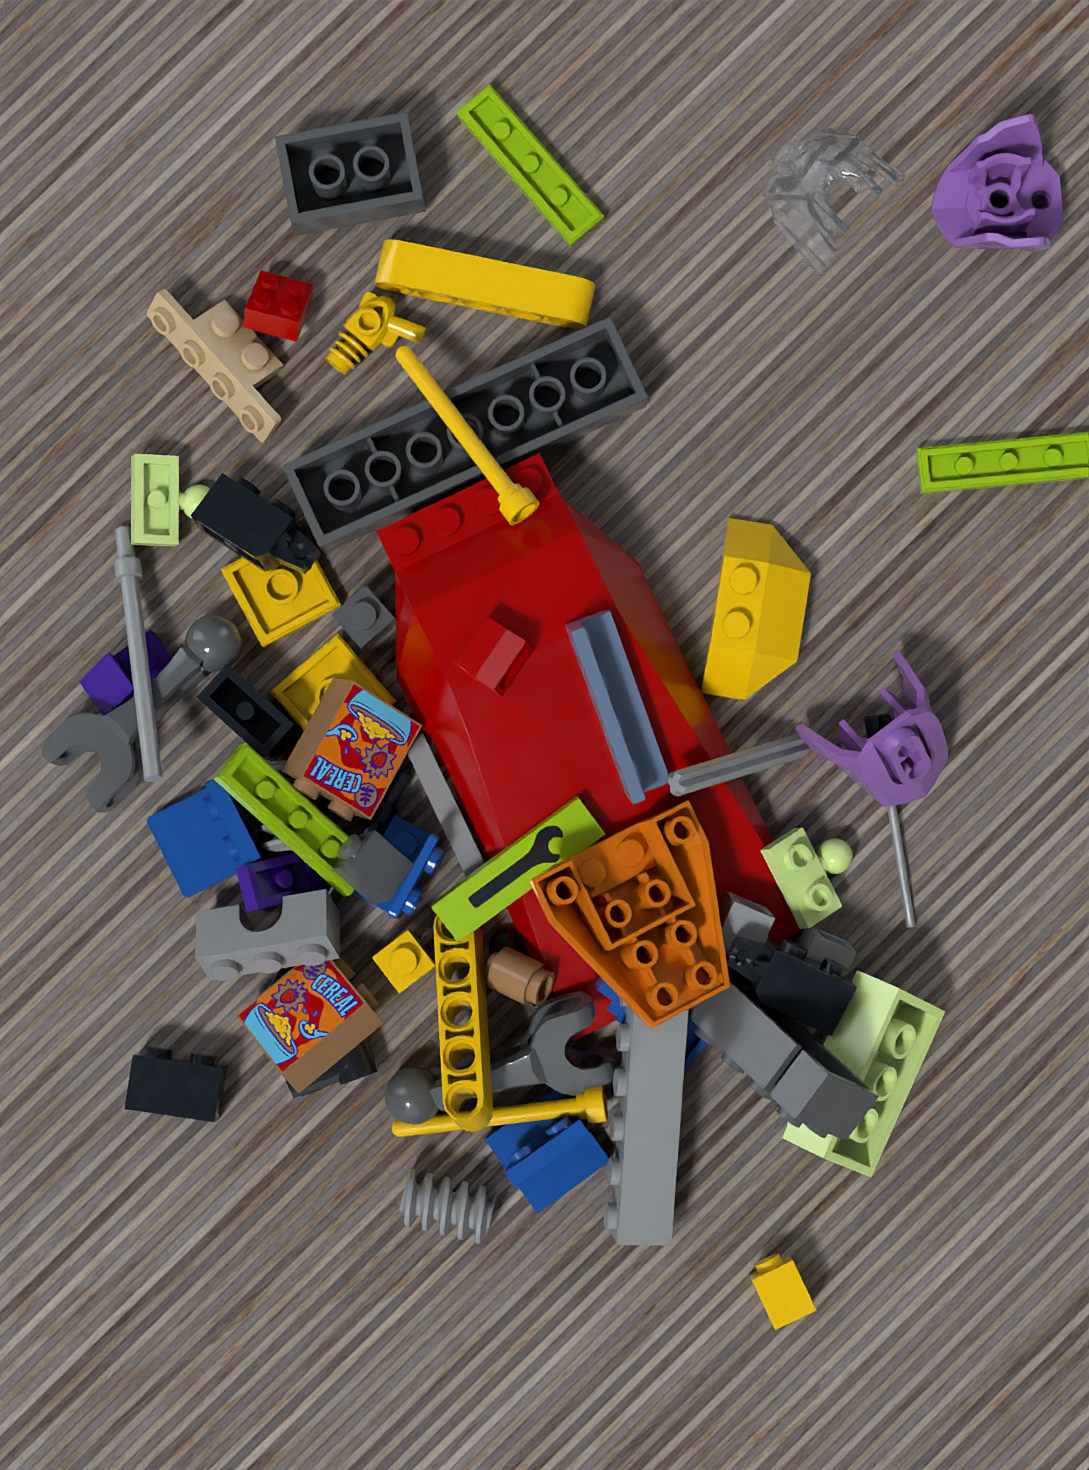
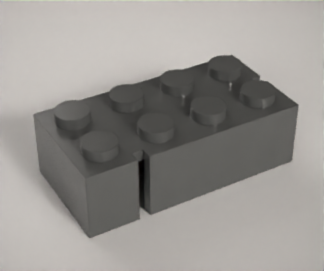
(783, 1062)

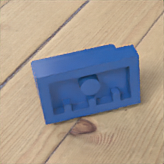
(205, 838)
(423, 852)

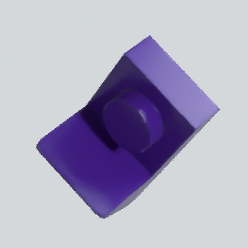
(111, 681)
(270, 880)

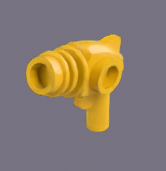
(369, 327)

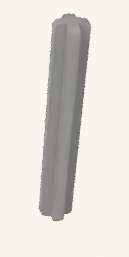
(736, 765)

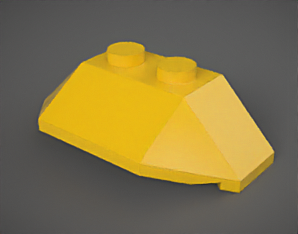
(755, 611)

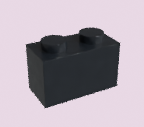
(247, 712)
(176, 1085)

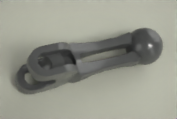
(115, 736)
(529, 1058)

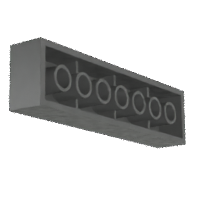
(513, 411)

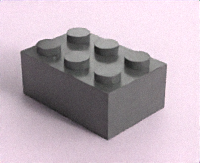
(350, 174)

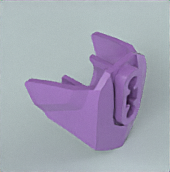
(1006, 168)
(902, 757)

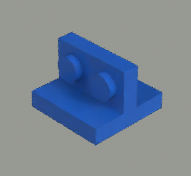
(547, 1155)

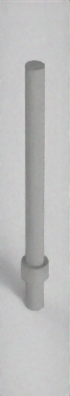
(129, 573)

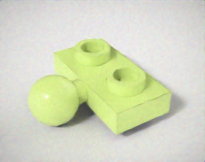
(158, 500)
(803, 874)

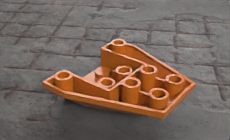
(644, 913)

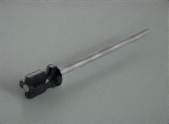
(873, 725)

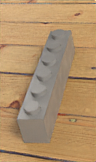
(646, 1130)

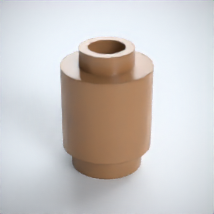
(519, 976)

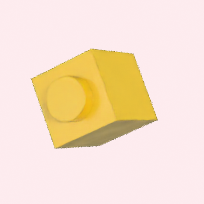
(404, 961)
(781, 1290)

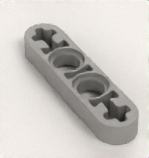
(445, 805)

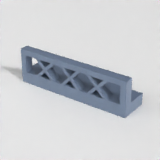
(618, 704)

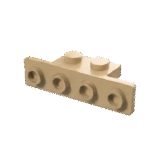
(225, 356)

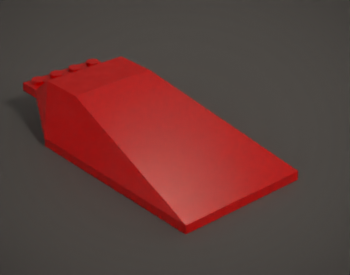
(542, 740)

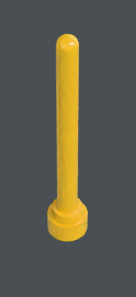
(515, 501)
(587, 1105)

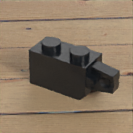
(253, 527)
(793, 982)

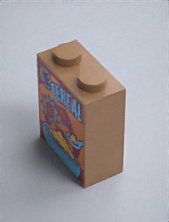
(351, 749)
(311, 1020)

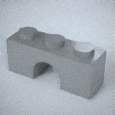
(753, 922)
(302, 936)

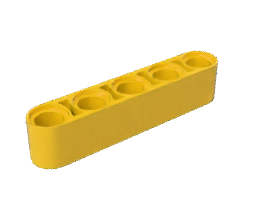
(484, 284)
(465, 1038)

